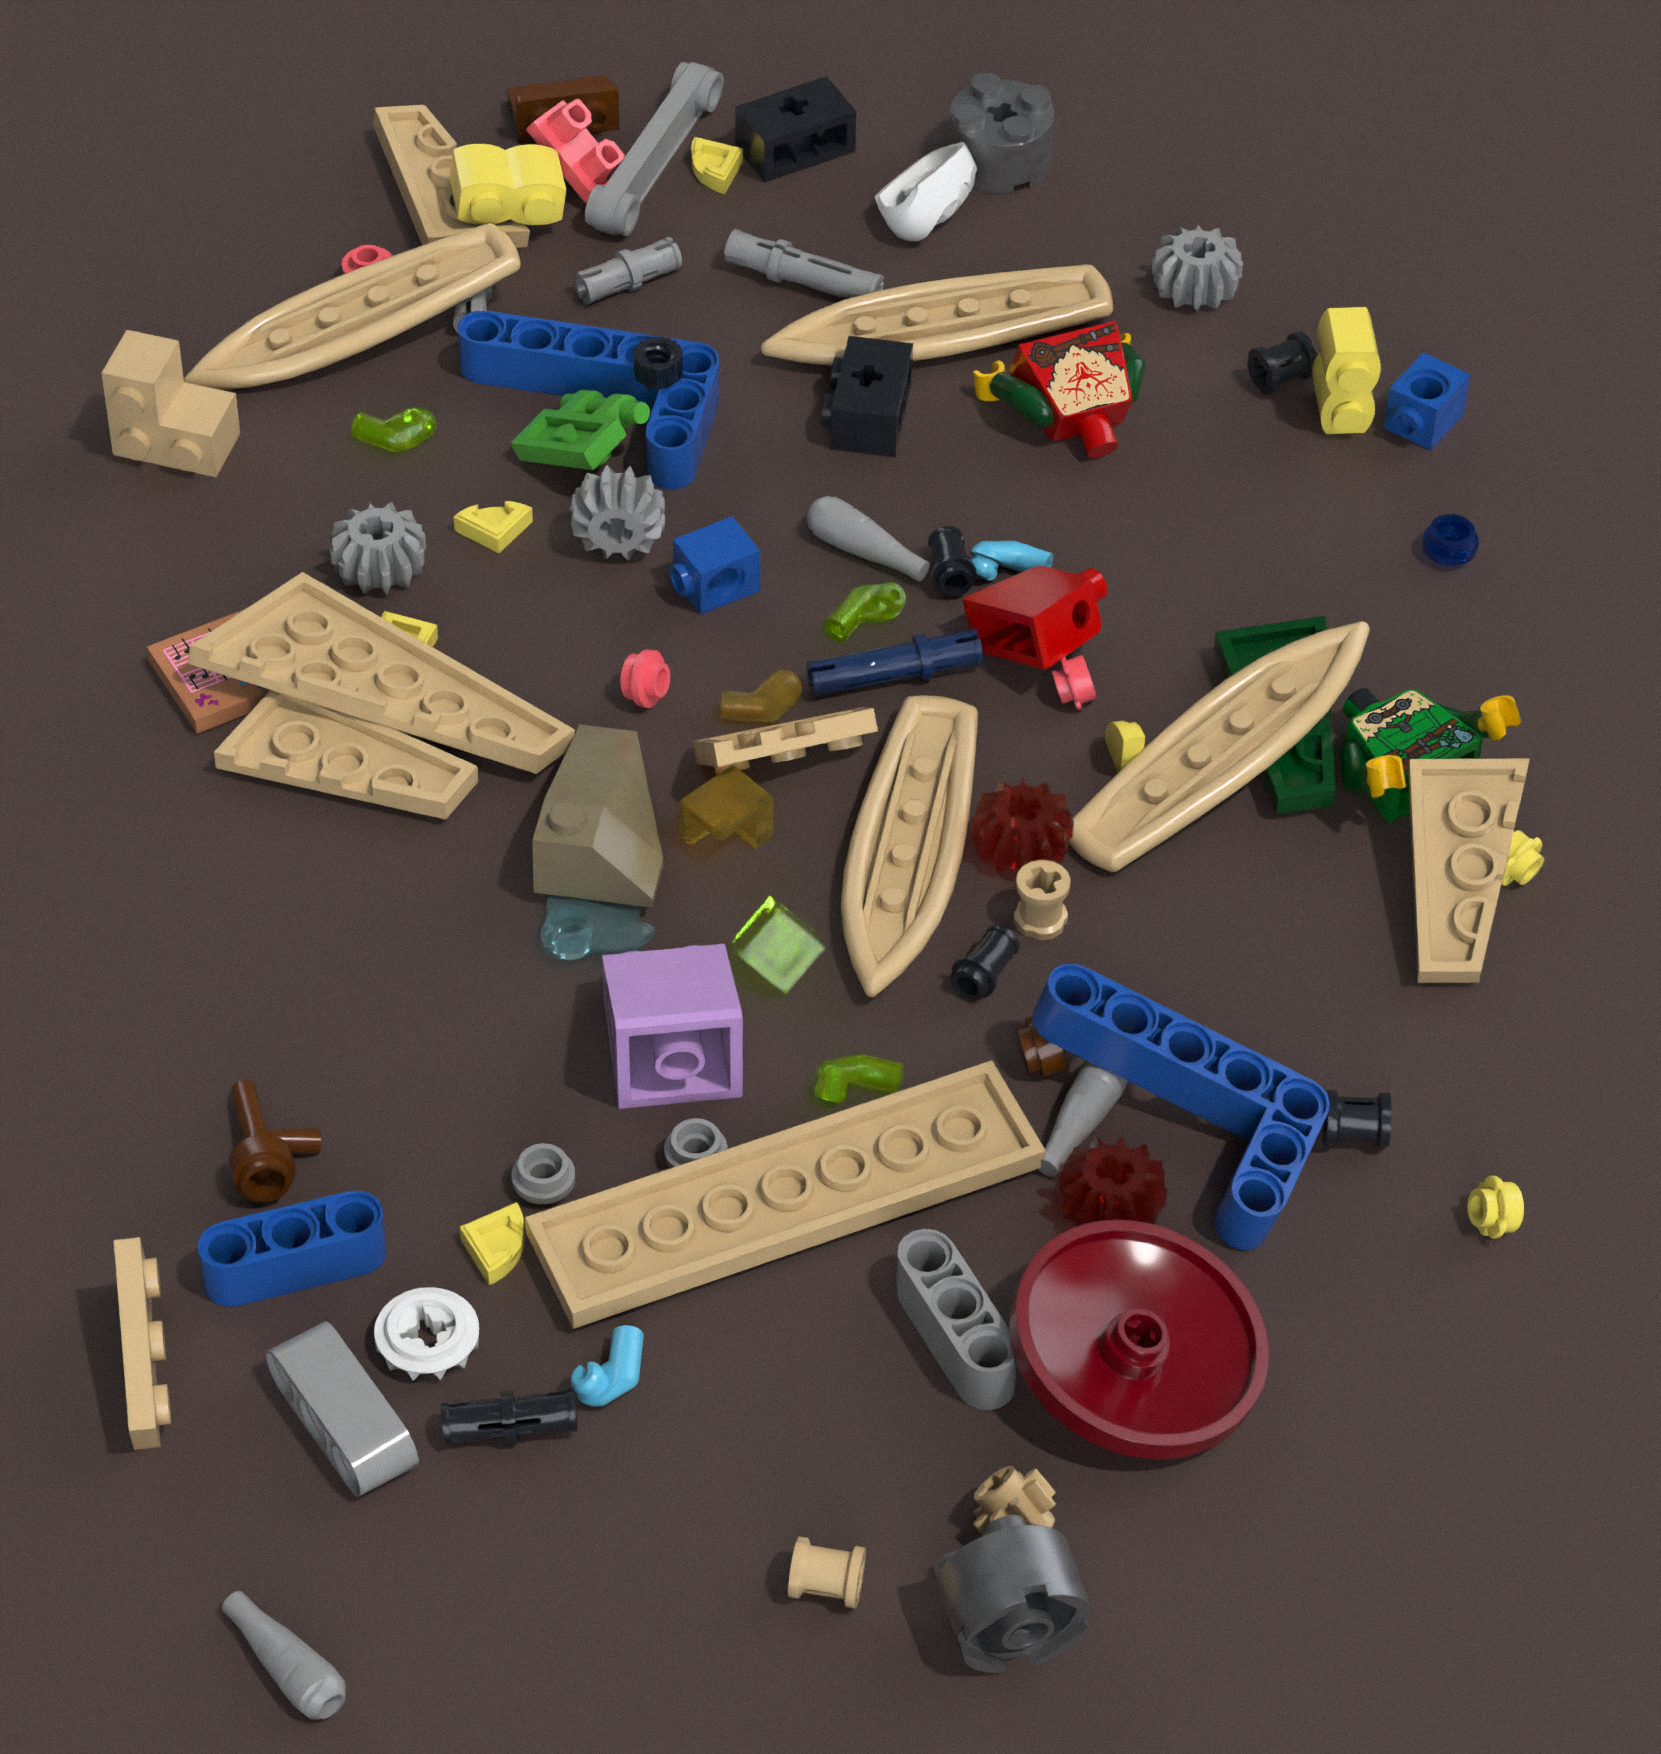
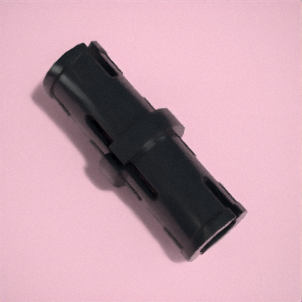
(509, 1417)

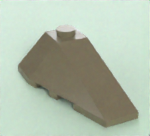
(599, 823)

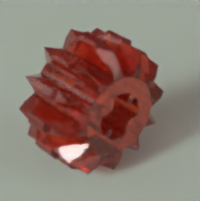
(1021, 825)
(1112, 1184)

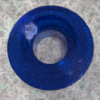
(1450, 540)

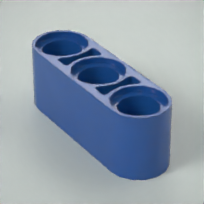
(292, 1248)

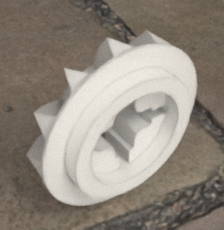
(448, 1318)

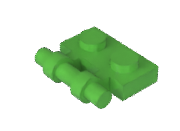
(580, 431)

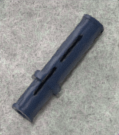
(885, 664)

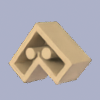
(160, 415)

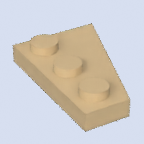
(786, 740)
(141, 1343)

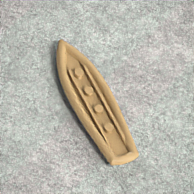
(358, 310)
(950, 314)
(1217, 746)
(908, 838)

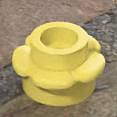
(1523, 859)
(1496, 1207)

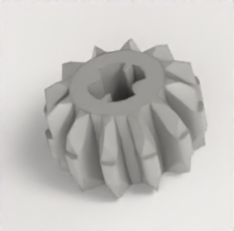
(1197, 267)
(617, 512)
(377, 548)

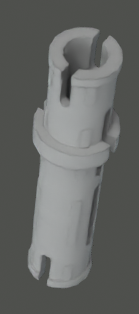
(784, 262)

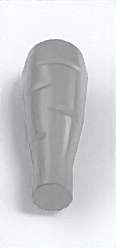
(857, 534)
(1083, 1109)
(296, 1668)

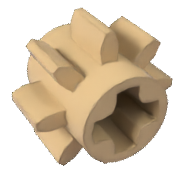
(1013, 1494)

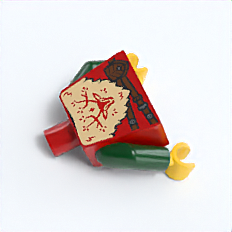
(1071, 384)

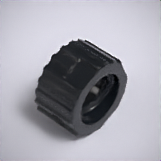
(654, 351)

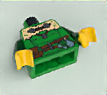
(1408, 727)

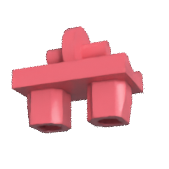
(580, 155)

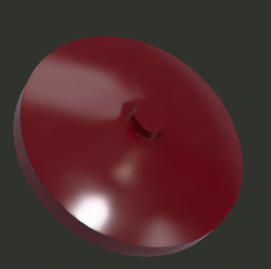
(1138, 1339)

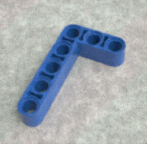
(575, 357)
(1200, 1073)

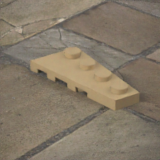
(1460, 848)

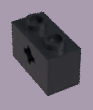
(795, 129)
(869, 396)

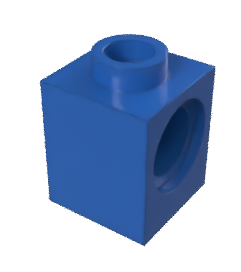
(1426, 401)
(715, 565)

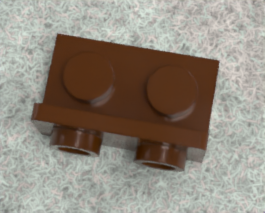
(535, 99)

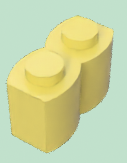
(507, 184)
(1346, 370)

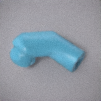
(1009, 554)
(617, 1376)

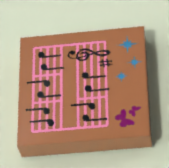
(201, 694)

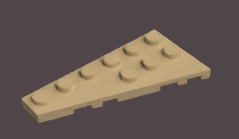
(355, 662)

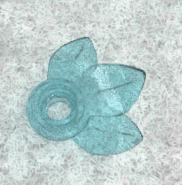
(587, 926)

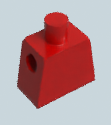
(1037, 614)

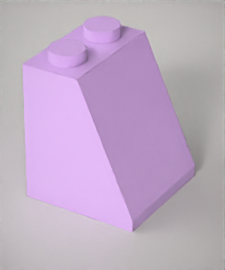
(673, 1026)

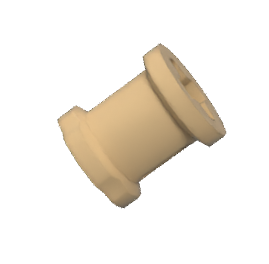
(1042, 892)
(827, 1572)

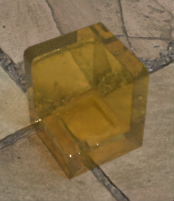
(726, 806)

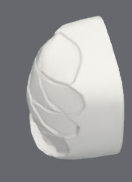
(927, 192)

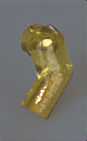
(766, 702)

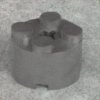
(1005, 130)
(1013, 1595)

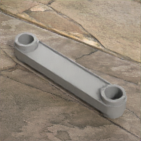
(617, 204)

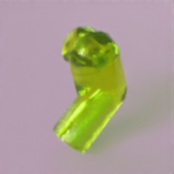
(397, 432)
(865, 605)
(857, 1070)

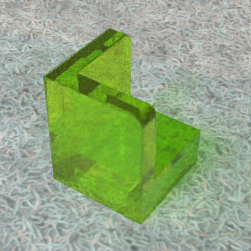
(778, 944)

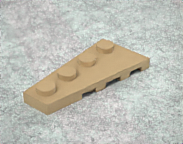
(421, 164)
(344, 757)

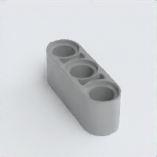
(955, 1319)
(342, 1408)

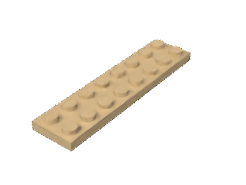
(783, 1193)

